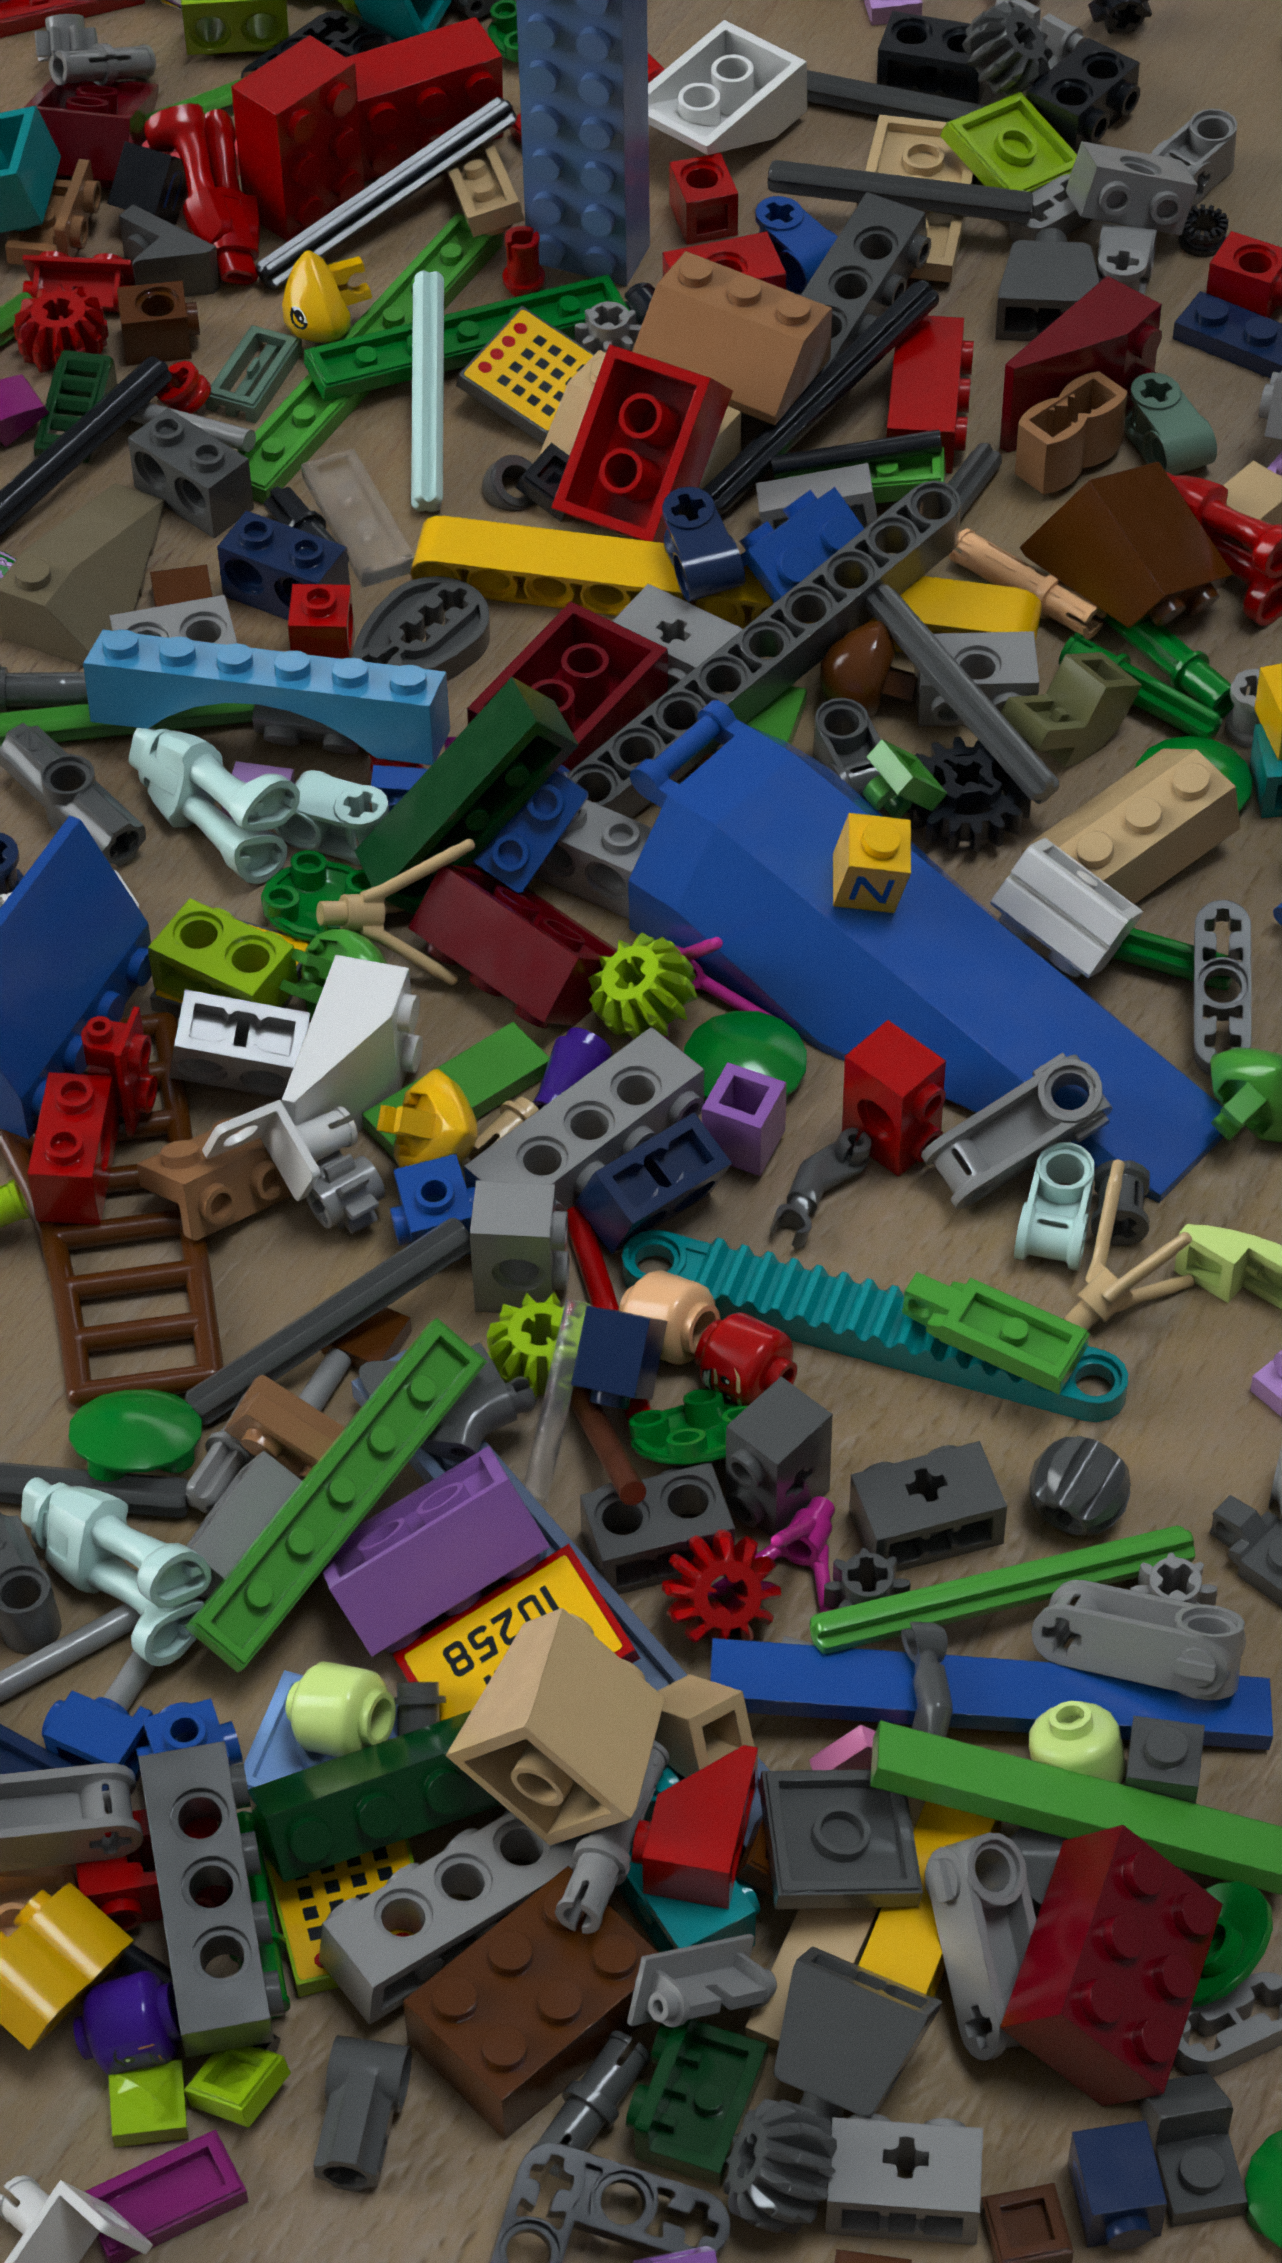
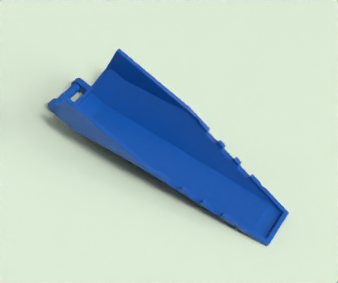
(751, 861)

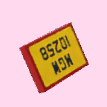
(472, 1644)

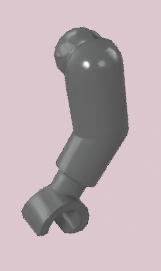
(818, 1174)
(927, 1648)

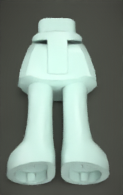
(186, 780)
(87, 1546)

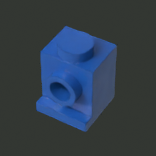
(94, 1731)

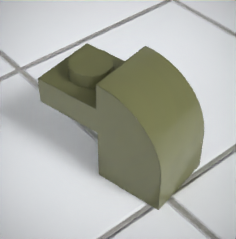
(1078, 710)

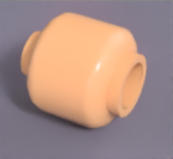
(679, 1301)

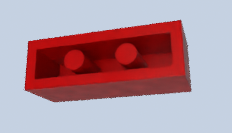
(928, 383)

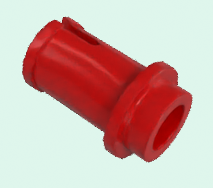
(523, 270)

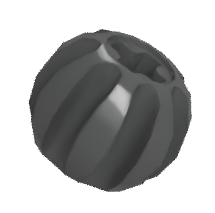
(1079, 1486)

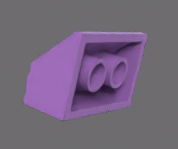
(433, 1553)

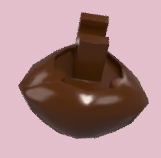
(861, 668)

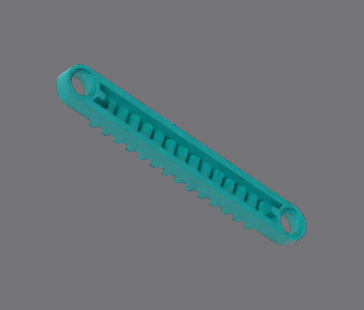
(860, 1322)

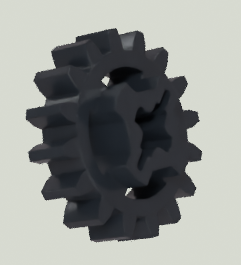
(974, 800)

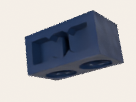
(266, 557)
(653, 1182)

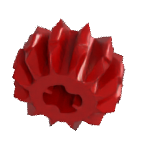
(59, 323)
(736, 1565)

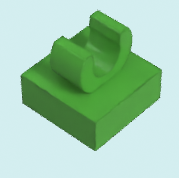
(901, 781)

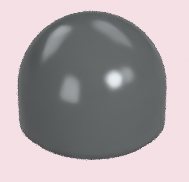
(492, 487)

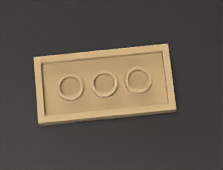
(917, 150)

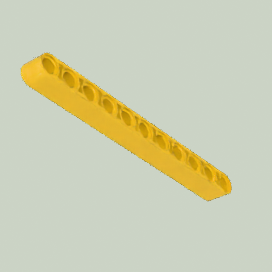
(609, 572)

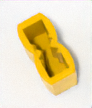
(54, 1960)

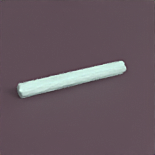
(427, 391)

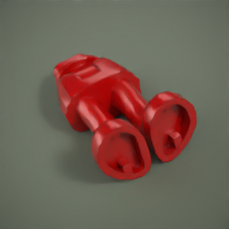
(217, 210)
(1258, 568)

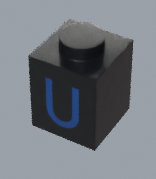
(149, 182)

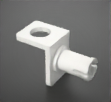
(289, 1145)
(62, 2224)

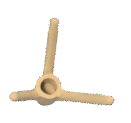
(367, 910)
(1105, 1291)

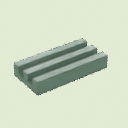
(263, 374)

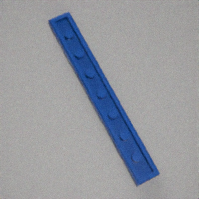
(982, 1690)

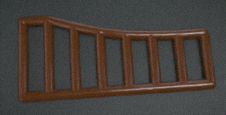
(192, 1271)

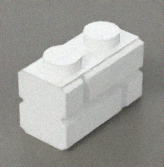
(1065, 909)

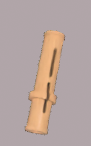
(1005, 569)

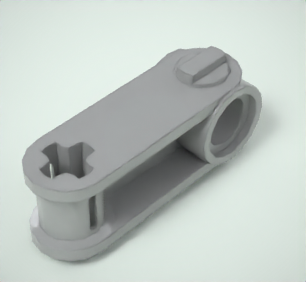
(1016, 1129)
(1143, 1639)
(62, 1817)
(983, 1932)

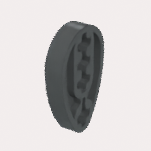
(421, 604)

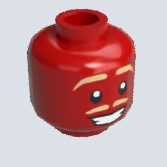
(743, 1357)

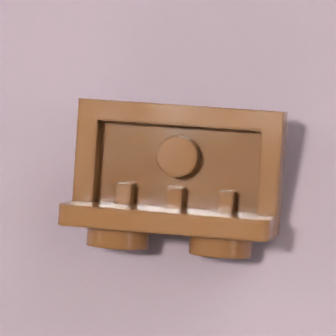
(65, 220)
(215, 1189)
(282, 1426)

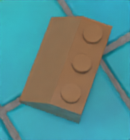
(738, 333)

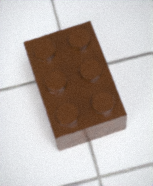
(526, 2007)

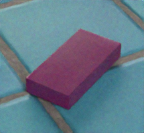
(172, 2193)

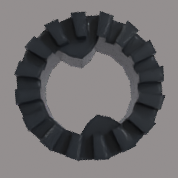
(1207, 221)

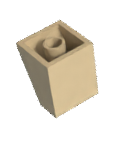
(561, 1730)

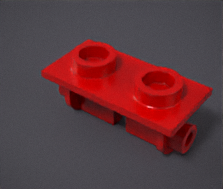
(96, 275)
(124, 1054)

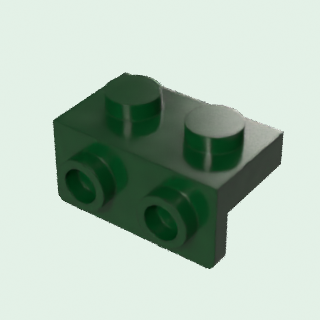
(695, 2098)

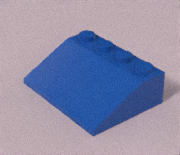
(66, 955)

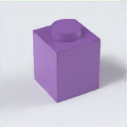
(746, 1116)

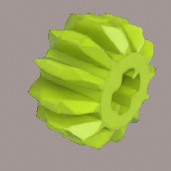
(642, 987)
(526, 1341)

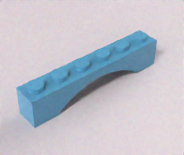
(379, 706)

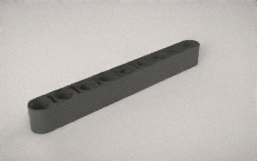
(782, 634)

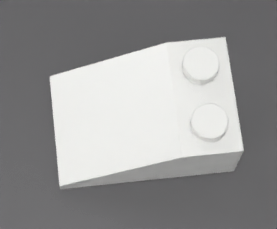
(728, 92)
(356, 1042)

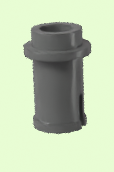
(417, 1705)

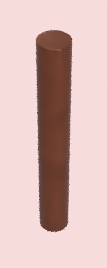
(608, 1447)

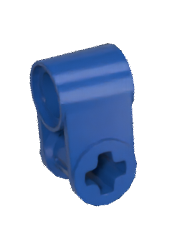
(796, 238)

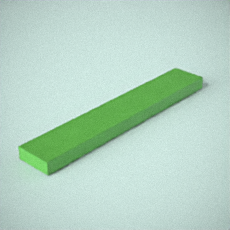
(335, 1495)
(1074, 1804)

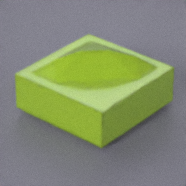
(237, 2083)
(148, 2105)

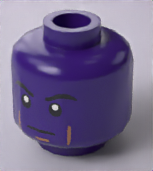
(129, 2023)

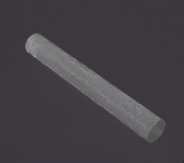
(555, 1402)

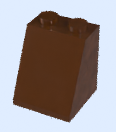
(1131, 548)

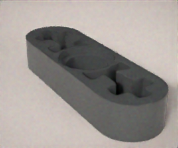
(1238, 949)

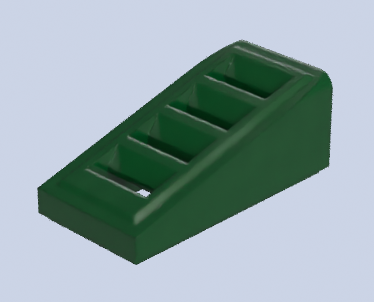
(79, 376)

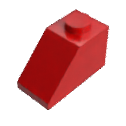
(699, 1832)

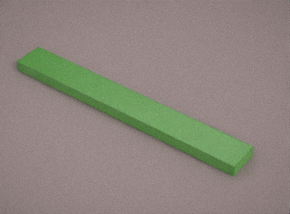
(303, 418)

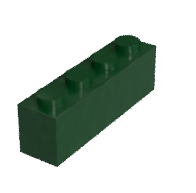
(470, 789)
(365, 1800)

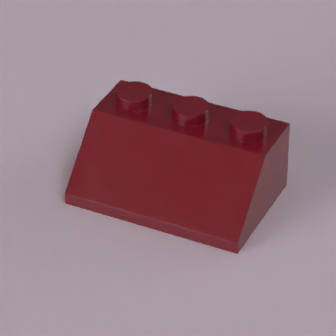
(511, 944)

